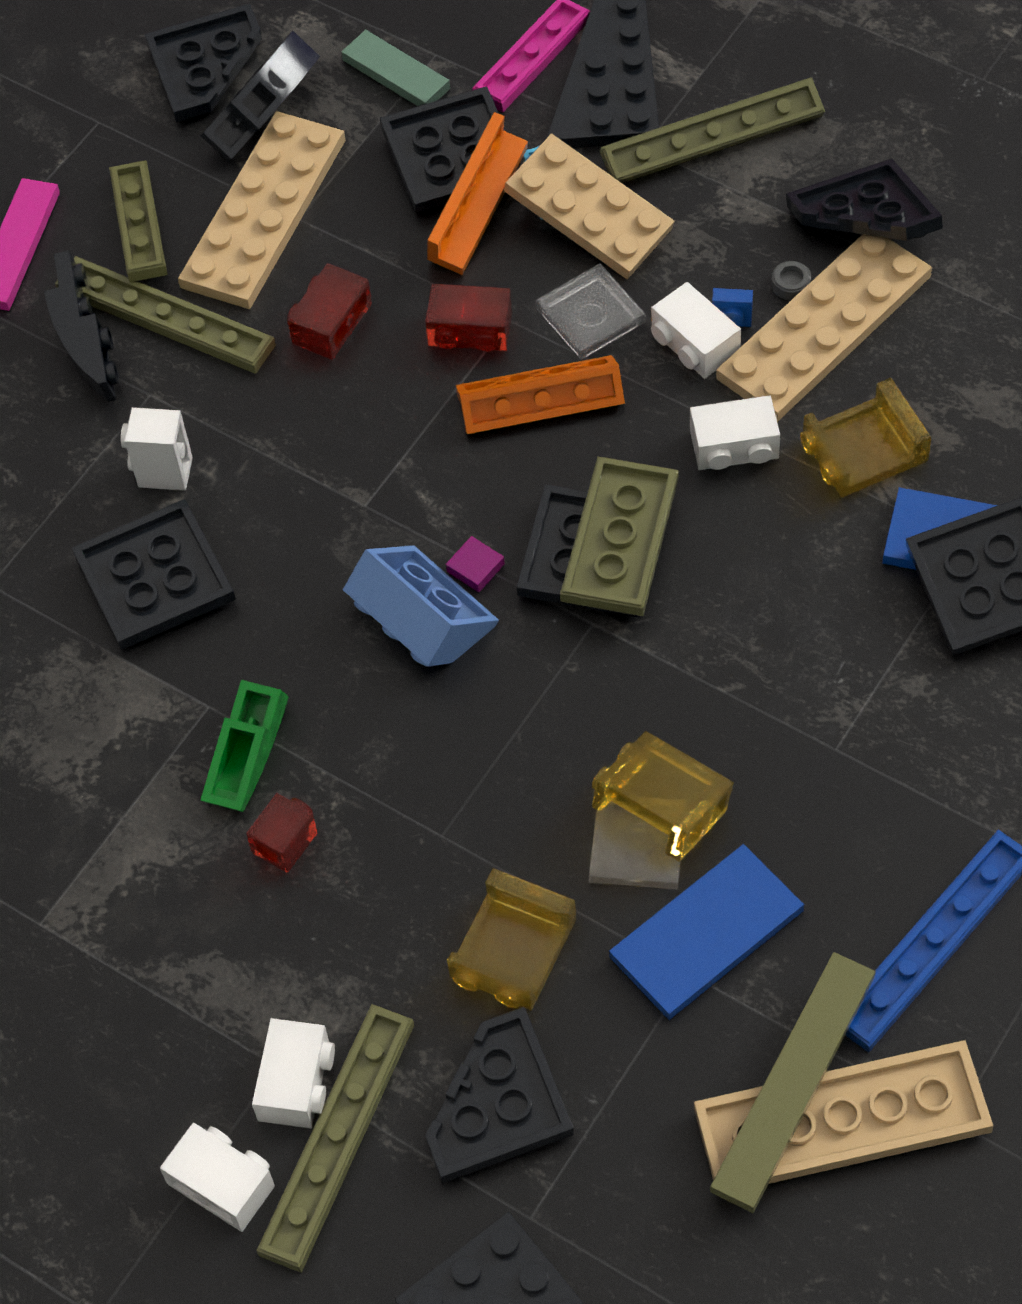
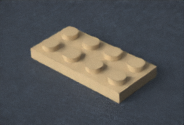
(589, 206)

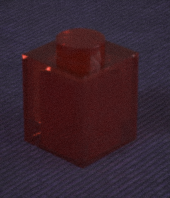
(282, 832)

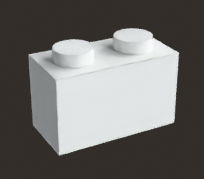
(695, 330)
(734, 433)
(157, 448)
(292, 1073)
(218, 1175)

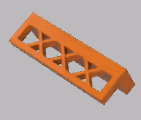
(475, 196)
(540, 394)

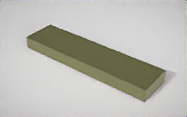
(138, 221)

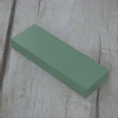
(395, 69)

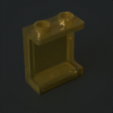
(867, 441)
(665, 791)
(513, 940)

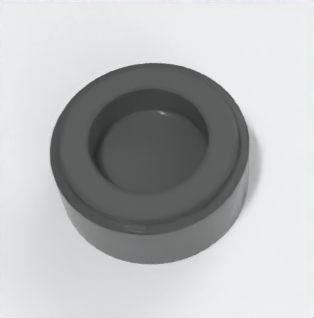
(790, 279)

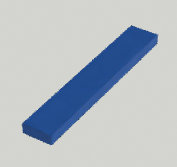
(936, 938)

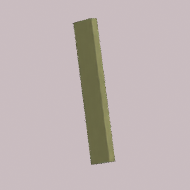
(712, 131)
(176, 318)
(792, 1082)
(335, 1139)

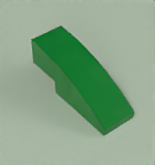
(244, 745)

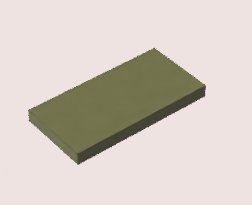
(619, 536)

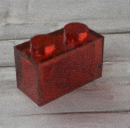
(329, 311)
(469, 317)

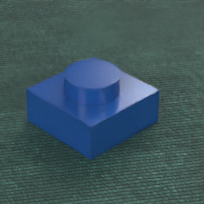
(735, 304)

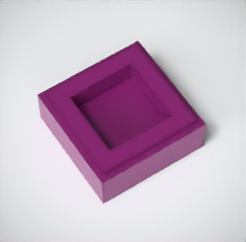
(475, 564)

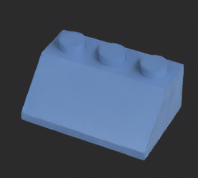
(418, 604)

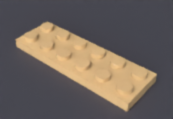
(262, 210)
(824, 322)
(864, 1112)

